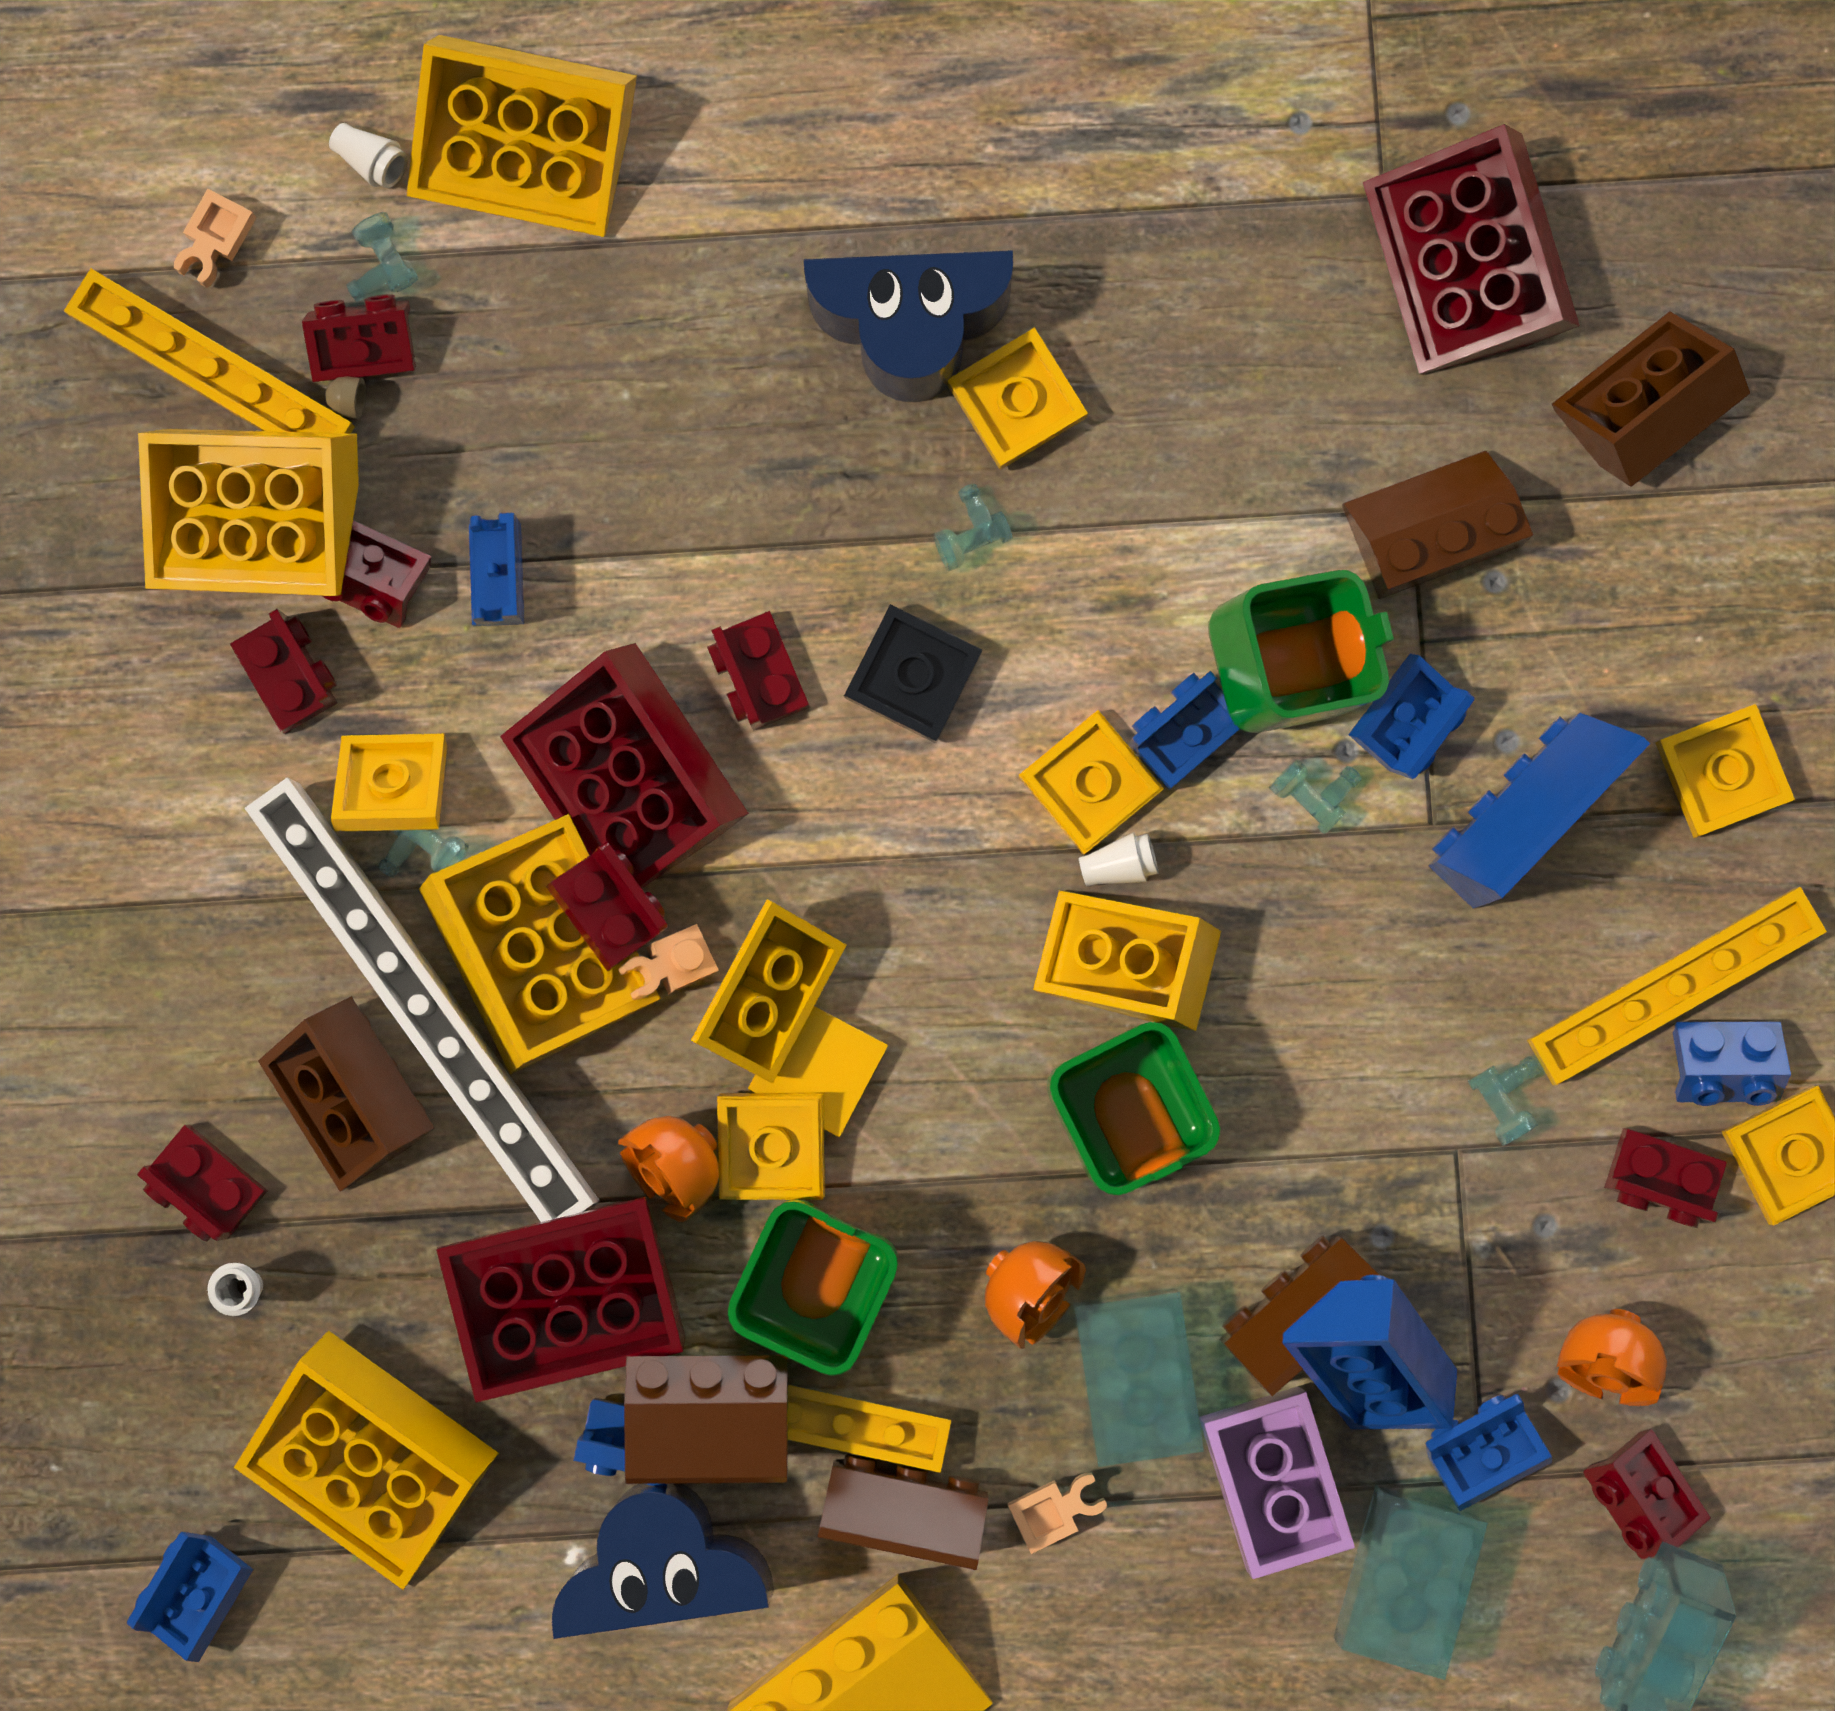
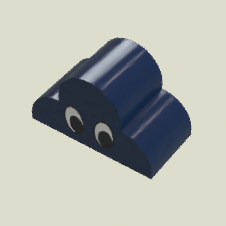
(910, 312)
(660, 1567)

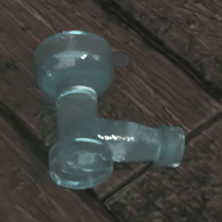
(392, 270)
(986, 530)
(1322, 806)
(443, 851)
(1495, 1088)

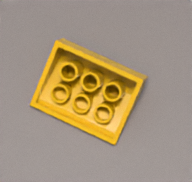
(519, 134)
(247, 510)
(521, 951)
(365, 1459)
(871, 1659)

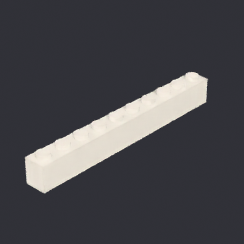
(421, 1002)

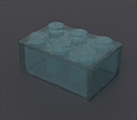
(1137, 1377)
(1410, 1582)
(1667, 1634)

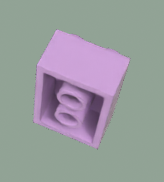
(1276, 1482)

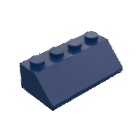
(1375, 1357)

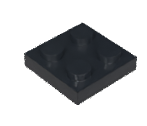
(913, 673)

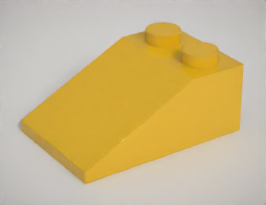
(1128, 959)

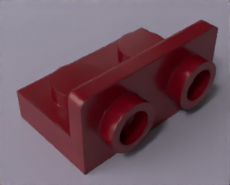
(359, 338)
(381, 575)
(759, 670)
(284, 672)
(608, 905)
(1667, 1176)
(201, 1185)
(1647, 1495)

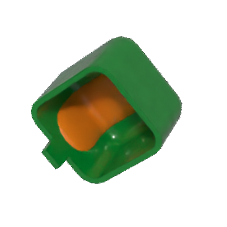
(1299, 651)
(1133, 1108)
(813, 1287)

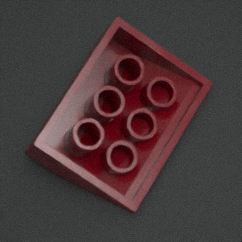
(1471, 251)
(625, 765)
(561, 1299)

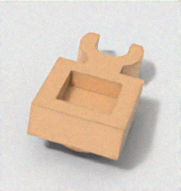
(217, 230)
(675, 961)
(1048, 1515)

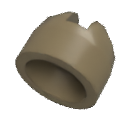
(347, 396)

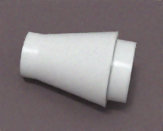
(372, 156)
(1120, 862)
(224, 1291)

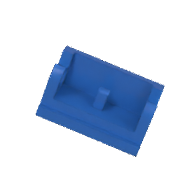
(496, 571)

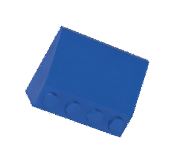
(1534, 807)

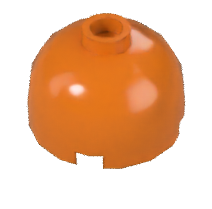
(674, 1162)
(1030, 1288)
(1615, 1356)

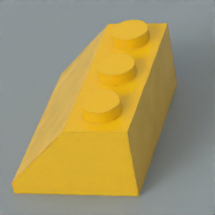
(769, 991)

